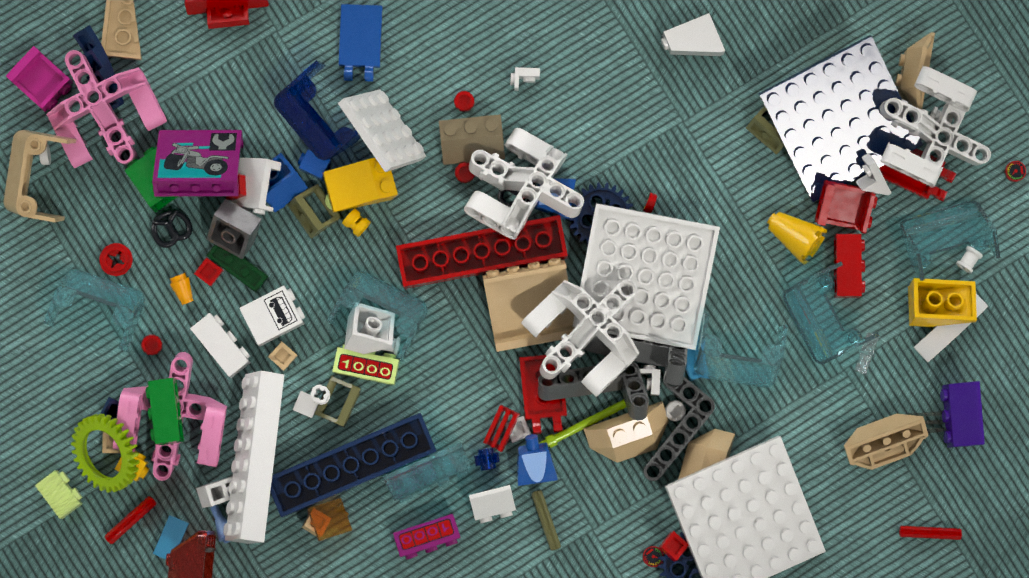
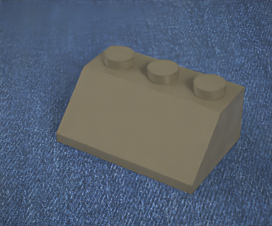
(467, 135)

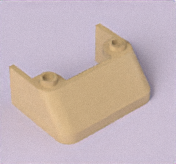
(24, 146)

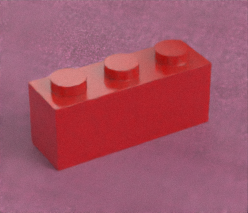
(848, 277)

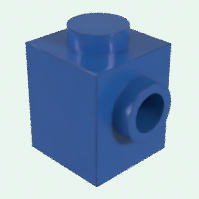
(312, 165)

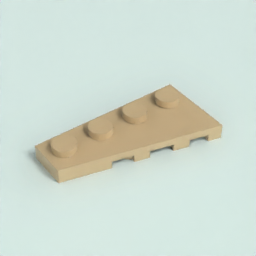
(120, 30)

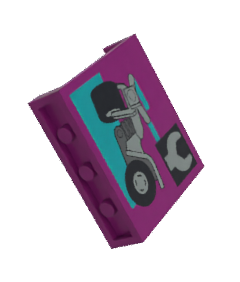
(197, 163)

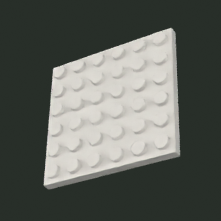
(664, 259)
(746, 515)

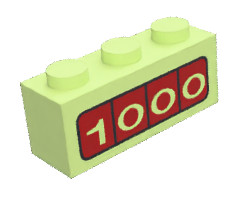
(366, 366)

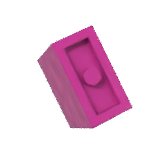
(40, 79)

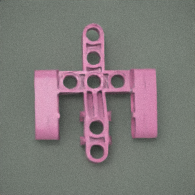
(129, 82)
(212, 413)

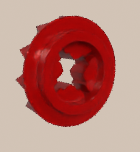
(113, 250)

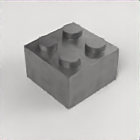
(233, 229)

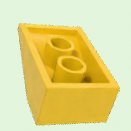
(359, 185)
(941, 302)

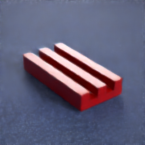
(493, 444)

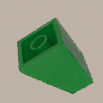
(141, 175)

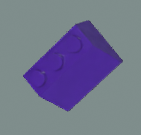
(962, 414)

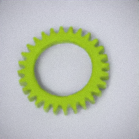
(107, 425)

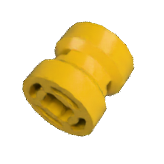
(356, 222)

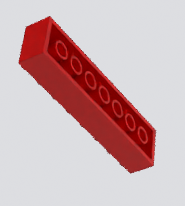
(479, 252)

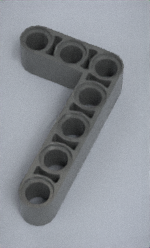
(668, 356)
(570, 385)
(682, 427)

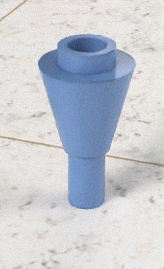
(220, 522)

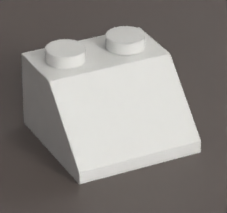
(369, 329)
(492, 503)

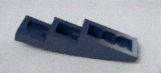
(97, 59)

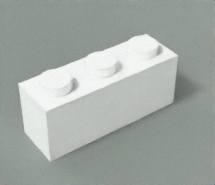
(221, 344)

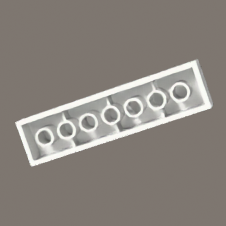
(254, 457)

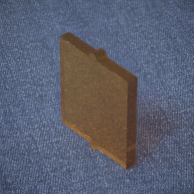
(329, 519)

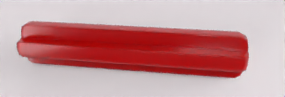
(131, 519)
(930, 532)

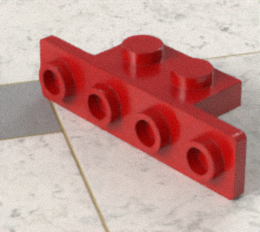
(224, 12)

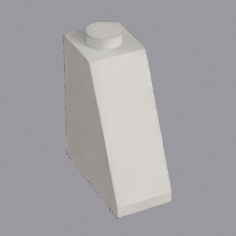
(694, 38)

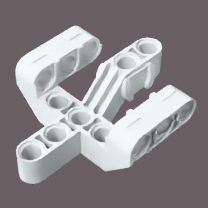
(958, 102)
(512, 219)
(622, 347)

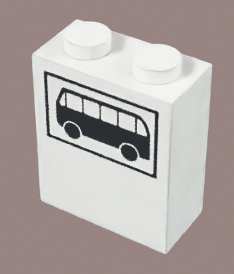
(272, 315)

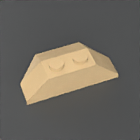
(912, 62)
(626, 438)
(885, 440)
(706, 451)

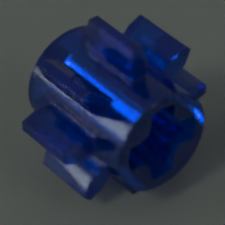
(487, 459)

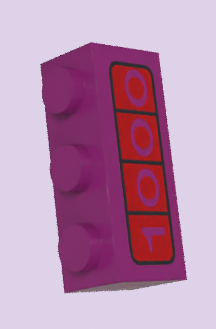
(427, 536)

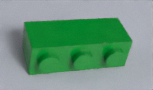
(165, 411)

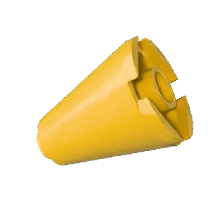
(797, 235)

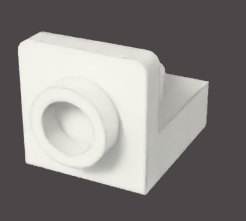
(528, 75)
(653, 383)

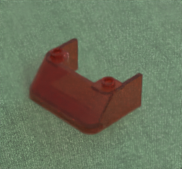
(193, 556)

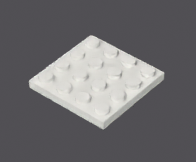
(382, 129)

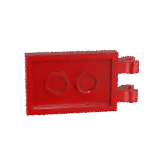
(914, 186)
(534, 406)

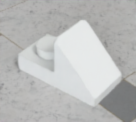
(873, 180)

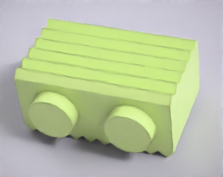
(59, 493)

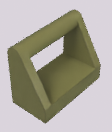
(765, 132)
(306, 215)
(348, 406)

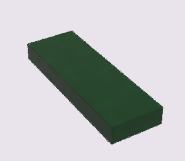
(239, 268)

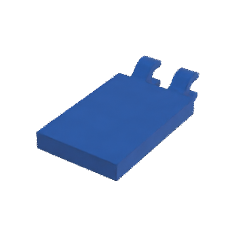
(360, 39)

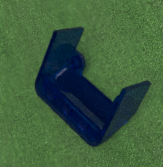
(306, 122)

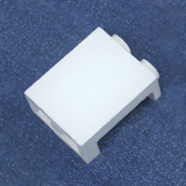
(257, 181)

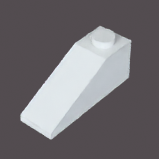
(214, 492)

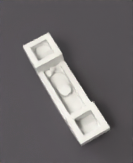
(943, 335)

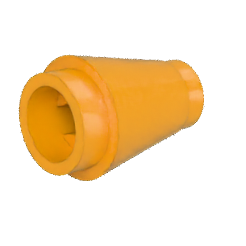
(182, 288)

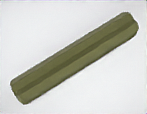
(546, 520)

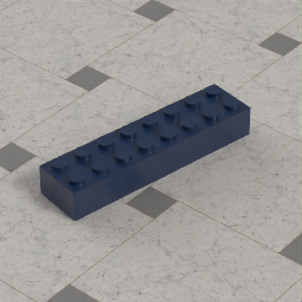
(351, 465)

